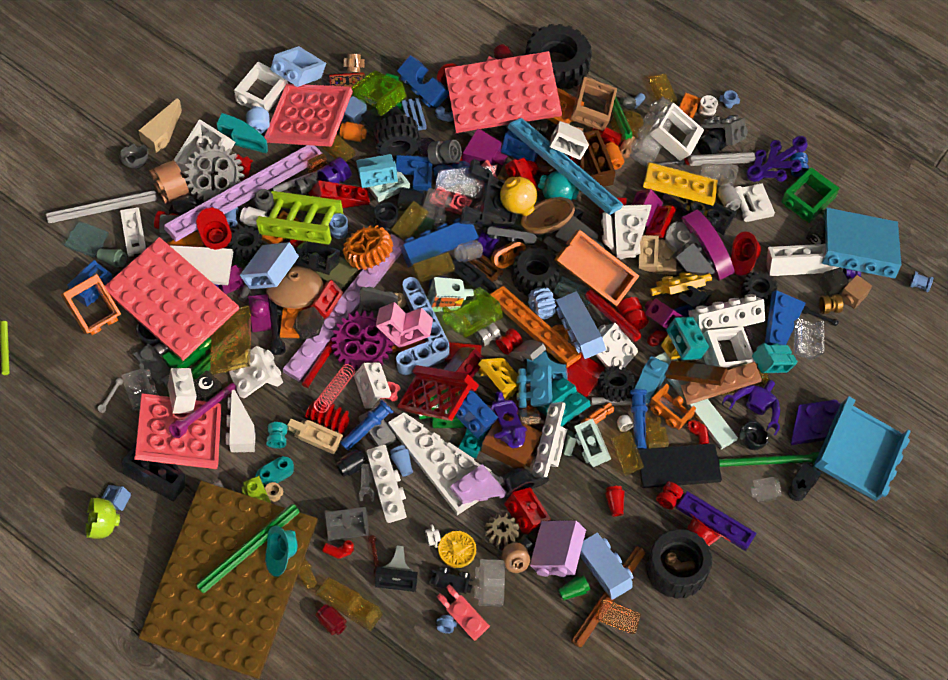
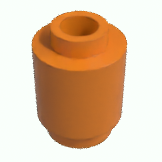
(353, 131)
(615, 155)

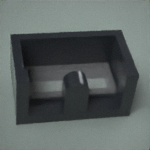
(317, 257)

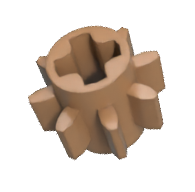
(353, 62)

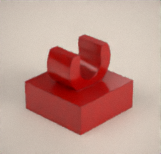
(246, 164)

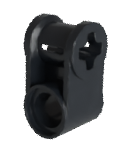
(803, 482)

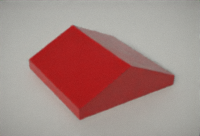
(584, 375)

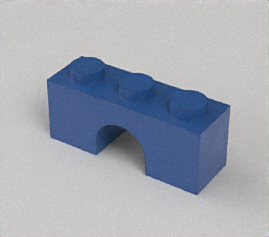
(413, 72)

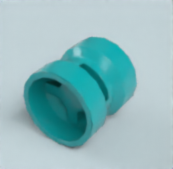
(277, 435)

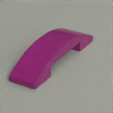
(711, 243)

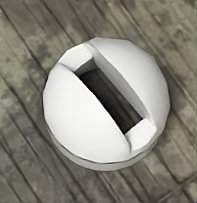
(624, 423)

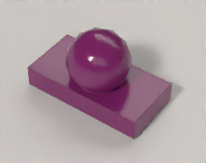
(260, 313)

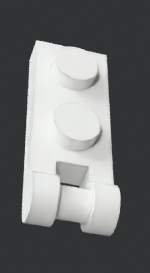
(133, 231)

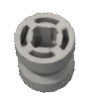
(487, 334)

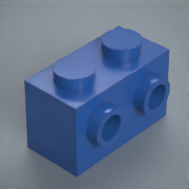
(476, 415)

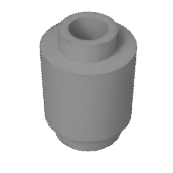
(729, 197)

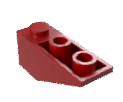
(349, 195)

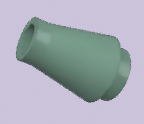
(114, 257)

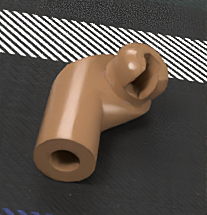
(679, 567)

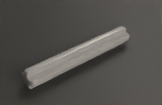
(724, 158)

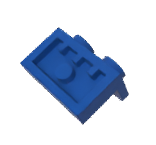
(517, 148)

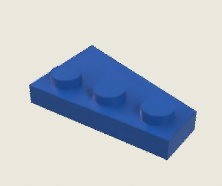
(781, 317)

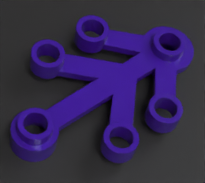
(759, 171)

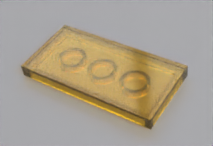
(232, 343)

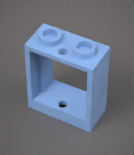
(298, 65)

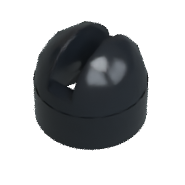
(527, 542)

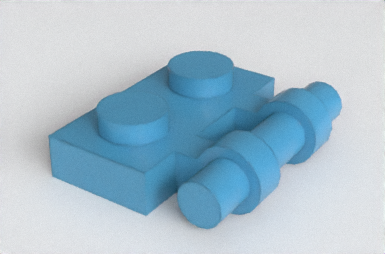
(540, 383)

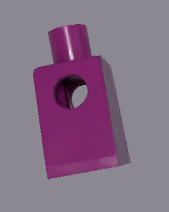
(484, 148)
(660, 312)

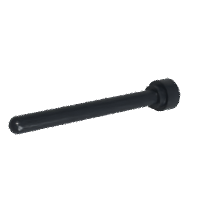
(277, 346)

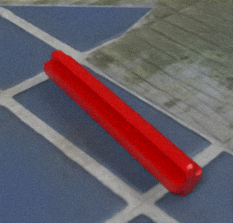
(613, 315)

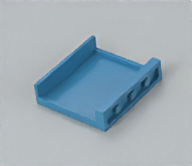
(862, 243)
(861, 451)

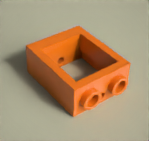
(110, 319)

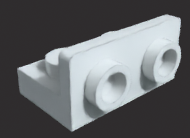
(371, 384)

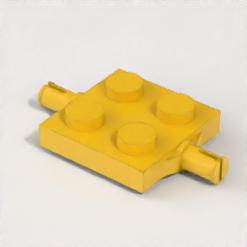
(678, 284)

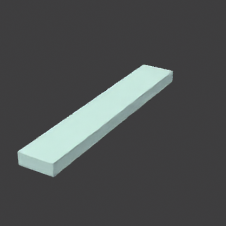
(705, 413)

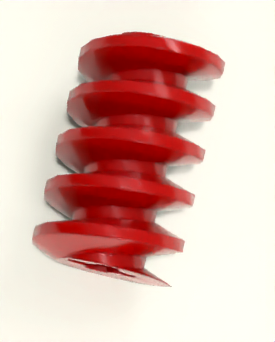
(330, 418)

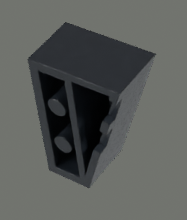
(160, 477)

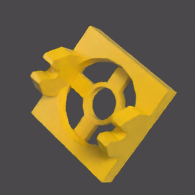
(487, 368)

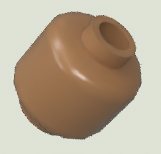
(515, 557)

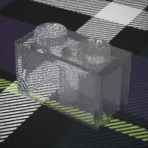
(491, 583)

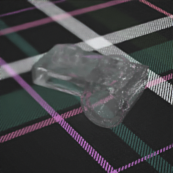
(723, 173)

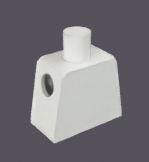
(566, 139)

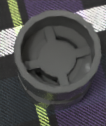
(444, 152)

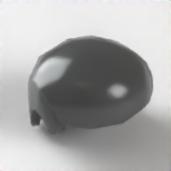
(134, 156)

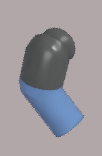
(632, 103)

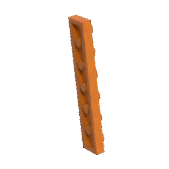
(536, 327)

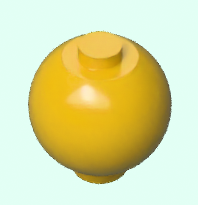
(518, 195)

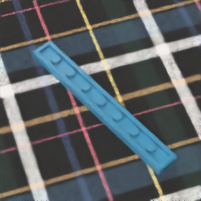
(565, 166)

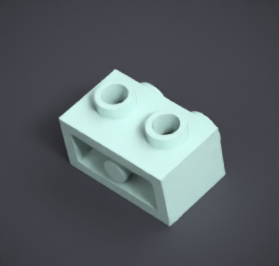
(592, 442)

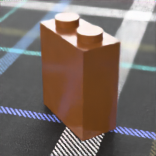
(514, 457)

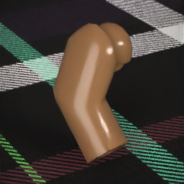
(625, 147)

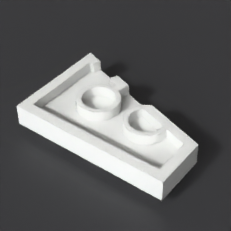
(629, 228)

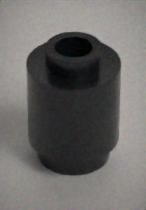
(351, 463)

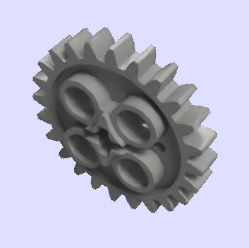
(197, 174)

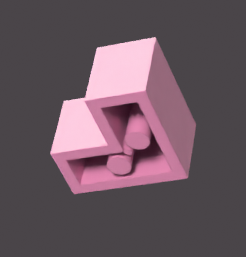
(403, 327)

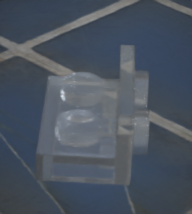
(436, 205)

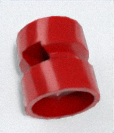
(632, 311)

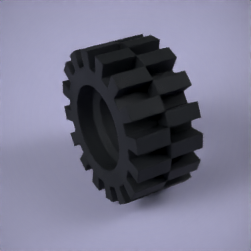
(245, 251)
(759, 279)
(616, 375)

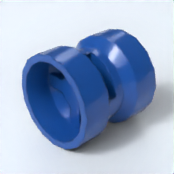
(803, 158)

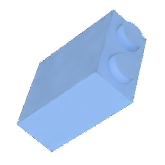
(269, 265)

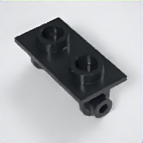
(444, 577)

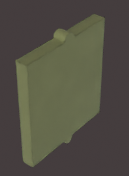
(340, 274)

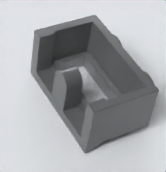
(347, 523)

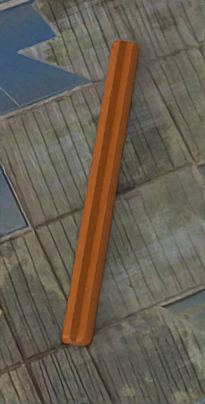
(591, 622)

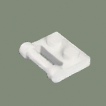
(758, 201)

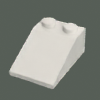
(201, 137)

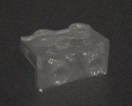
(809, 339)
(136, 384)

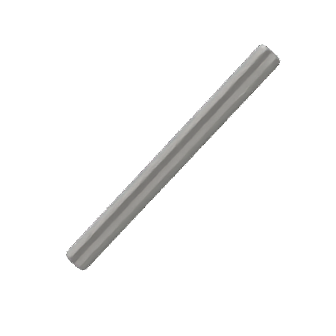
(102, 206)

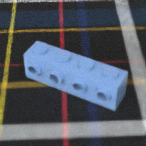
(580, 325)

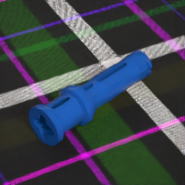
(639, 409)
(373, 418)

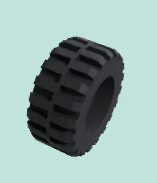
(568, 42)

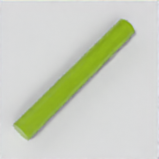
(4, 348)

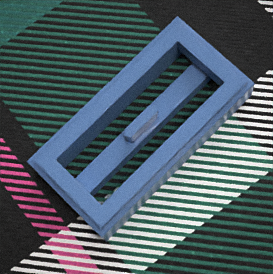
(412, 103)

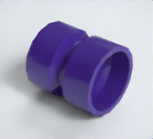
(335, 172)

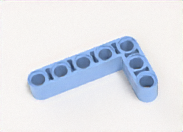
(432, 343)

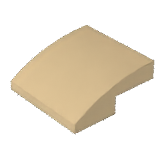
(656, 256)

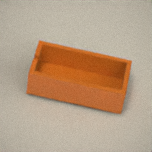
(596, 268)

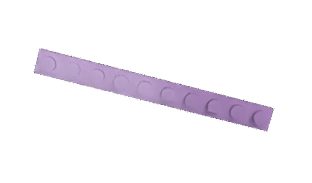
(244, 190)
(348, 303)

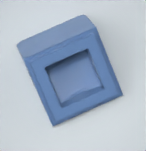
(117, 495)

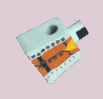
(448, 293)

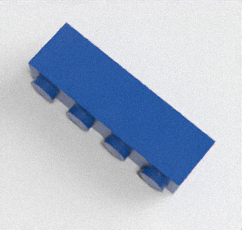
(438, 242)

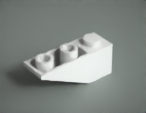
(241, 427)

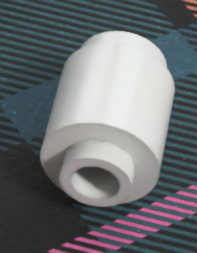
(250, 215)

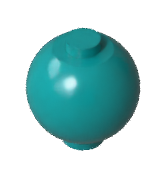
(557, 186)

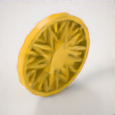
(457, 549)

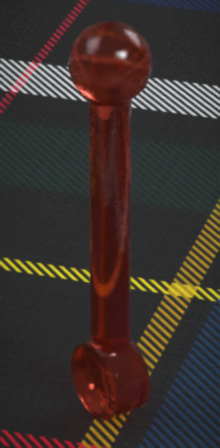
(372, 539)

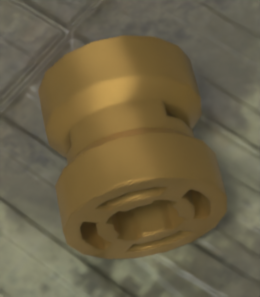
(831, 304)

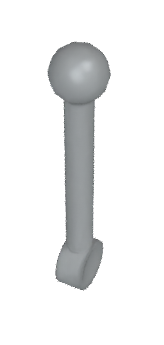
(102, 408)

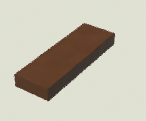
(696, 373)

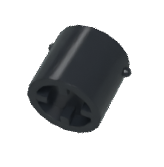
(407, 197)

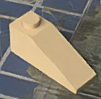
(159, 130)

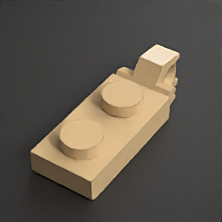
(316, 435)

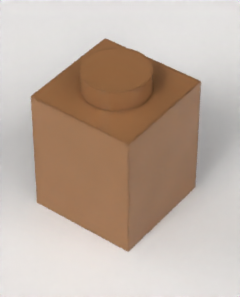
(855, 292)

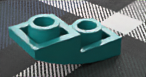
(471, 444)

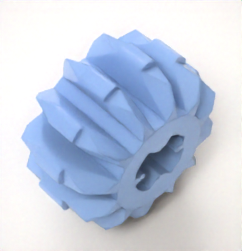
(542, 302)

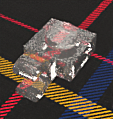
(366, 479)

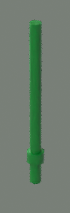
(769, 460)

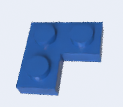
(417, 166)

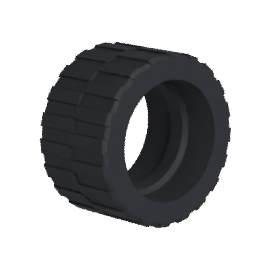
(692, 545)

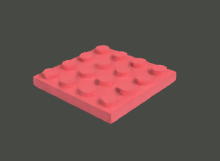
(308, 115)
(156, 444)

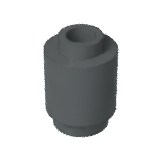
(264, 200)

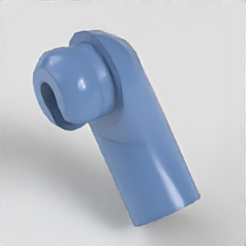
(443, 115)

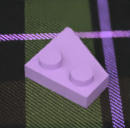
(477, 486)

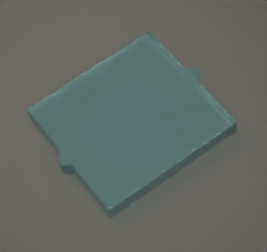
(86, 239)

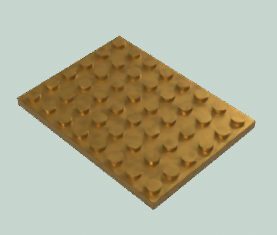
(241, 612)

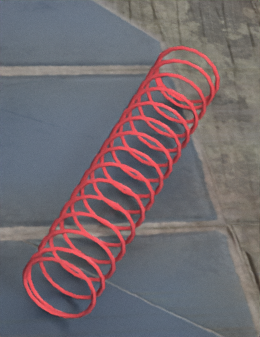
(318, 399)

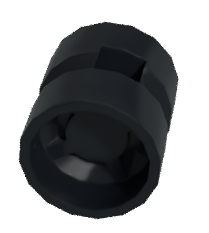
(712, 141)
(386, 216)

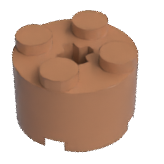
(169, 181)

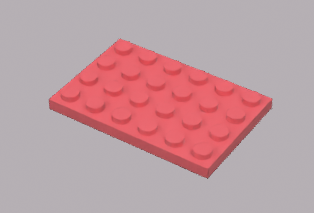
(502, 92)
(171, 298)

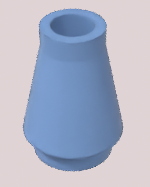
(401, 459)

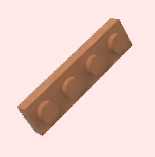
(735, 379)

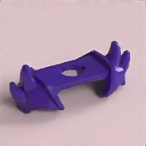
(513, 431)

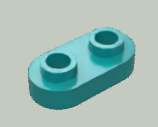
(275, 472)

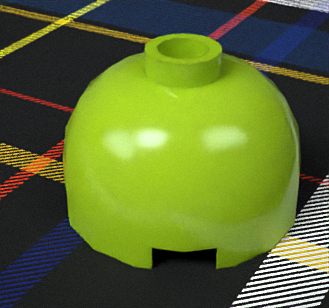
(101, 518)

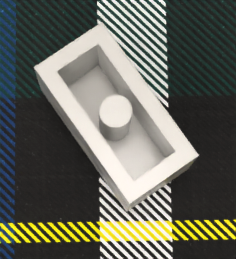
(181, 390)

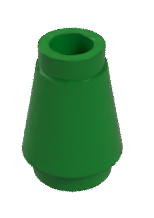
(574, 588)

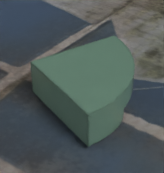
(569, 443)

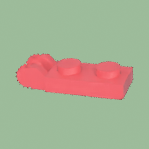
(464, 614)

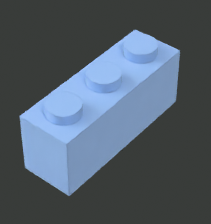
(606, 566)

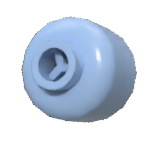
(258, 119)

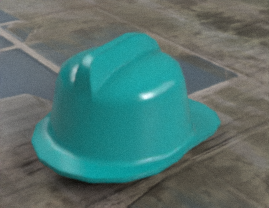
(280, 547)

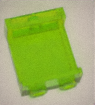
(379, 91)
(473, 315)

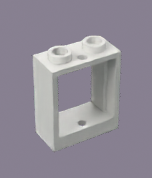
(265, 74)
(683, 122)
(738, 338)

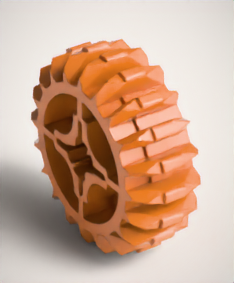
(368, 247)

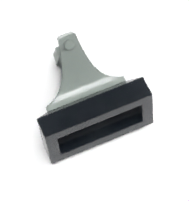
(396, 574)

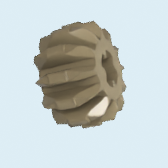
(508, 527)

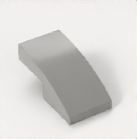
(528, 349)

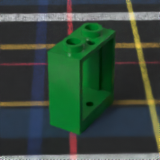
(820, 185)

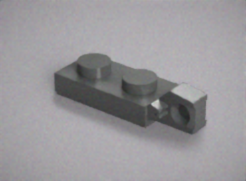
(157, 367)

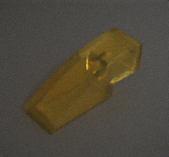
(350, 603)

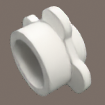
(432, 536)

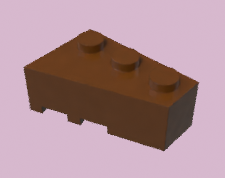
(597, 160)

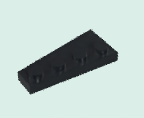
(717, 215)

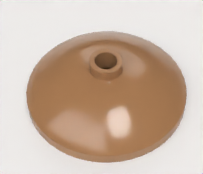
(548, 216)
(297, 288)

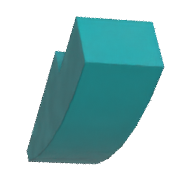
(241, 133)

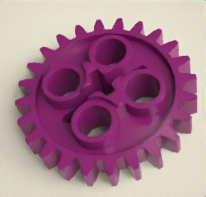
(364, 325)

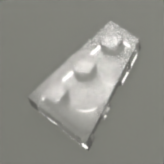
(459, 182)

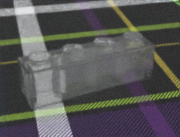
(645, 147)

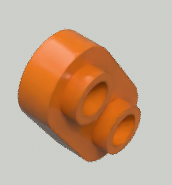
(507, 254)

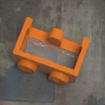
(671, 408)

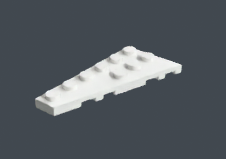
(438, 459)

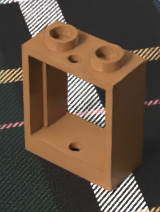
(588, 116)

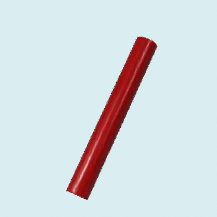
(318, 364)

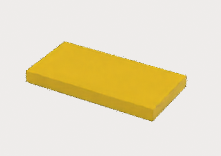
(680, 183)

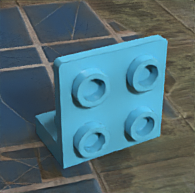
(377, 170)

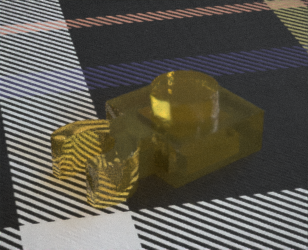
(656, 435)

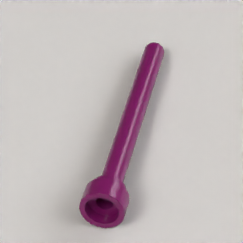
(180, 427)

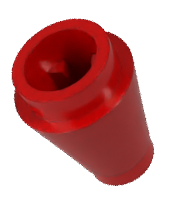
(615, 500)

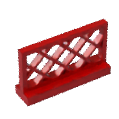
(441, 379)

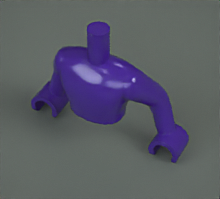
(759, 401)

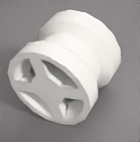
(708, 106)

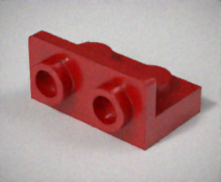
(520, 168)
(526, 510)

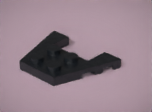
(492, 210)

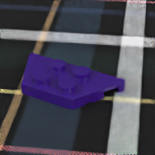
(813, 421)

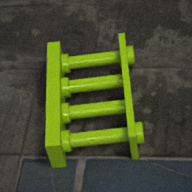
(299, 230)

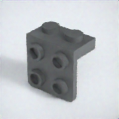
(734, 127)
(559, 241)
(374, 299)

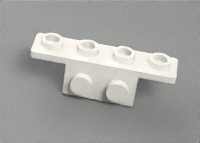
(551, 441)
(386, 483)

